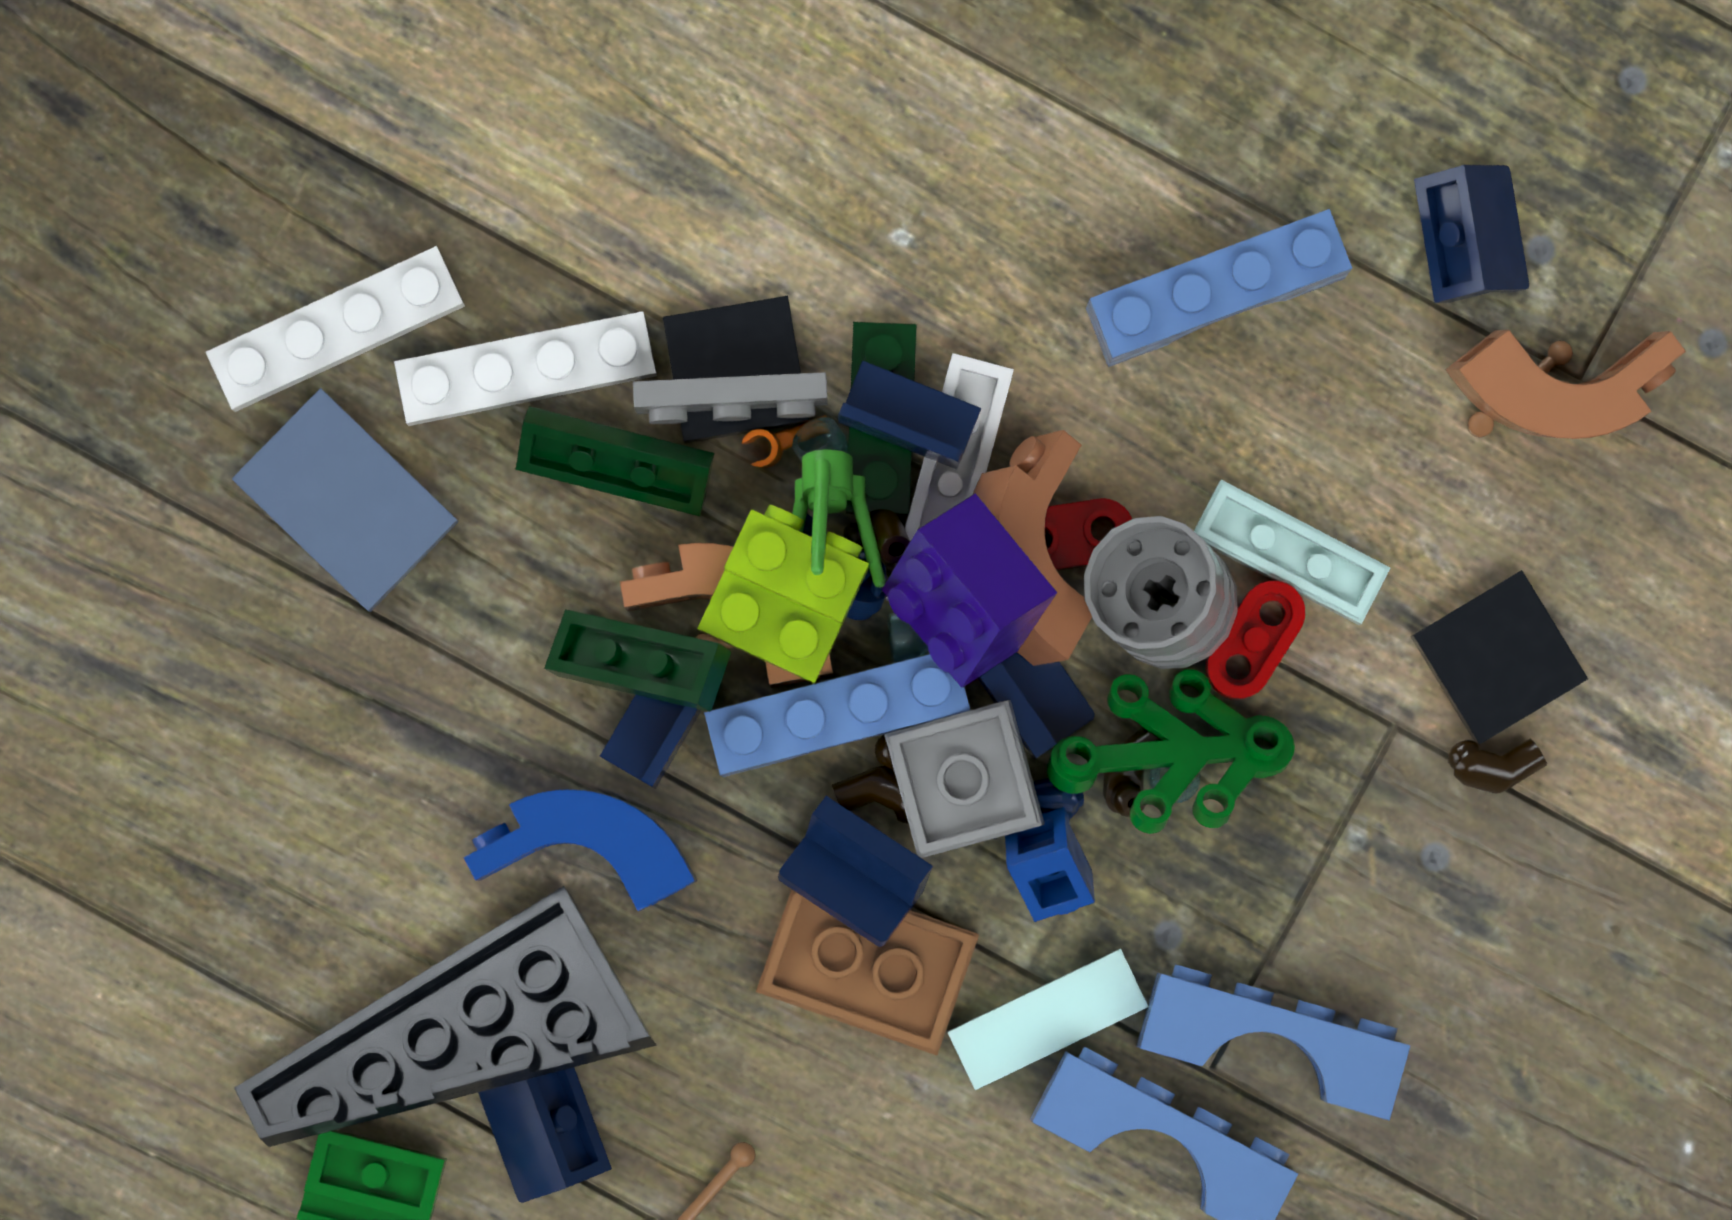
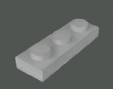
(730, 396)

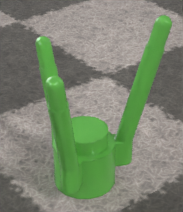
(825, 489)

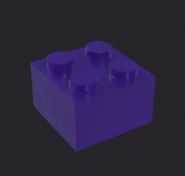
(968, 590)

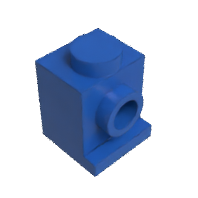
(1050, 867)

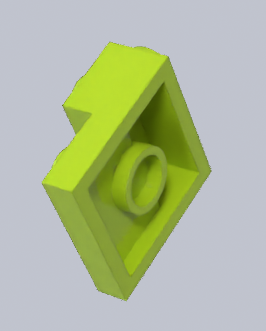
(774, 602)

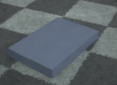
(345, 500)

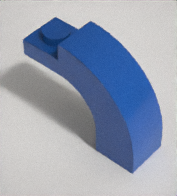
(622, 834)

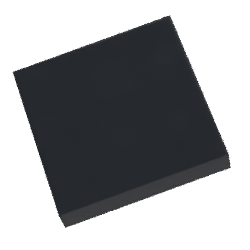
(732, 343)
(1499, 657)

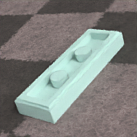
(1291, 552)
(1047, 1019)

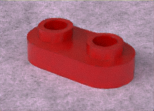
(1071, 533)
(1255, 641)

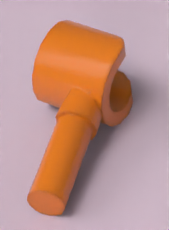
(779, 442)

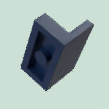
(1471, 232)
(909, 415)
(1042, 699)
(649, 738)
(855, 872)
(545, 1133)

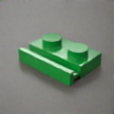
(369, 1180)

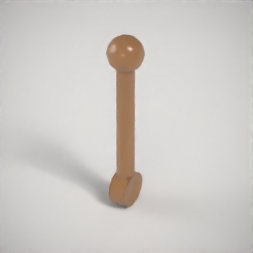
(1558, 354)
(741, 1156)

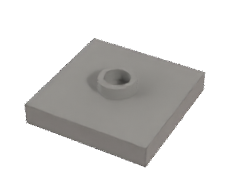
(964, 779)

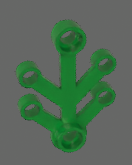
(1180, 749)

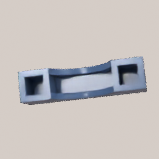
(1217, 286)
(832, 714)
(1352, 1066)
(1092, 1105)

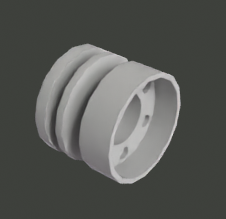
(1139, 564)

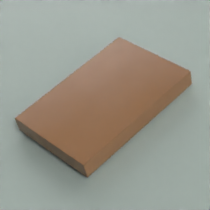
(888, 990)

